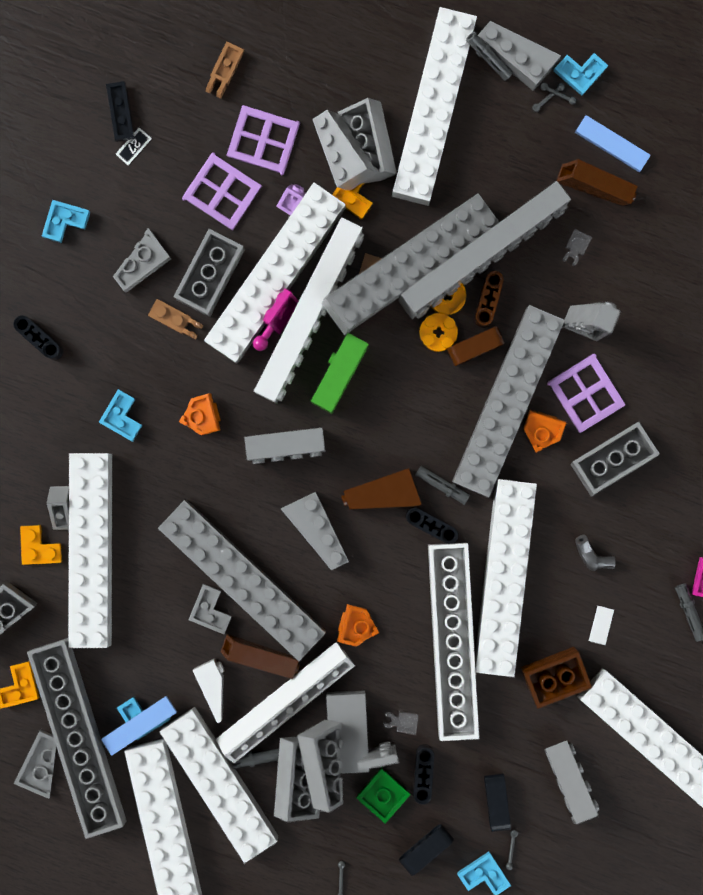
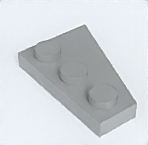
(142, 262)
(379, 756)
(38, 766)

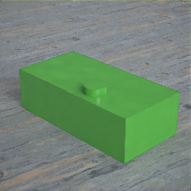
(339, 373)

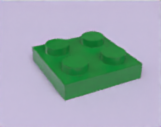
(383, 795)

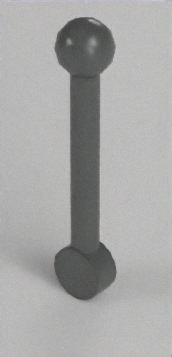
(544, 86)
(536, 107)
(341, 865)
(509, 866)

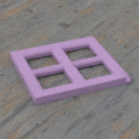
(263, 139)
(222, 191)
(586, 393)

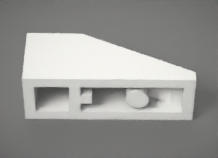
(211, 682)

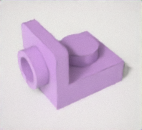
(291, 198)

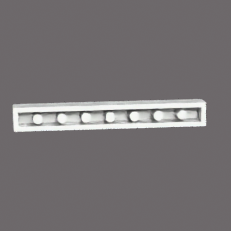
(284, 703)

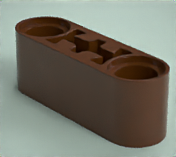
(495, 296)
(475, 346)

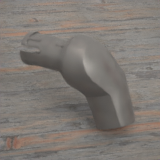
(590, 558)

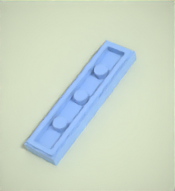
(612, 143)
(139, 725)

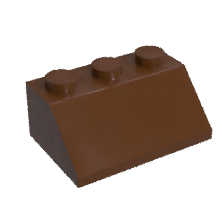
(556, 677)

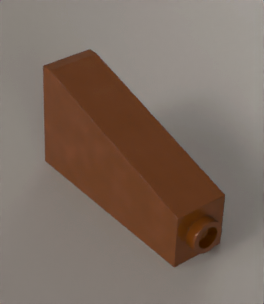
(596, 182)
(388, 491)
(259, 657)

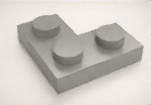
(204, 611)

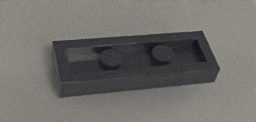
(120, 111)

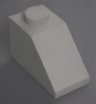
(59, 507)

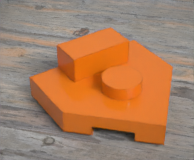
(202, 415)
(543, 429)
(356, 626)

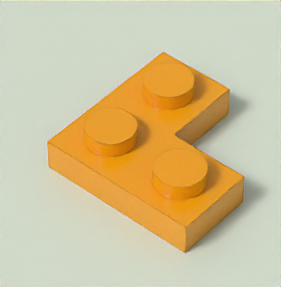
(354, 201)
(34, 551)
(23, 688)

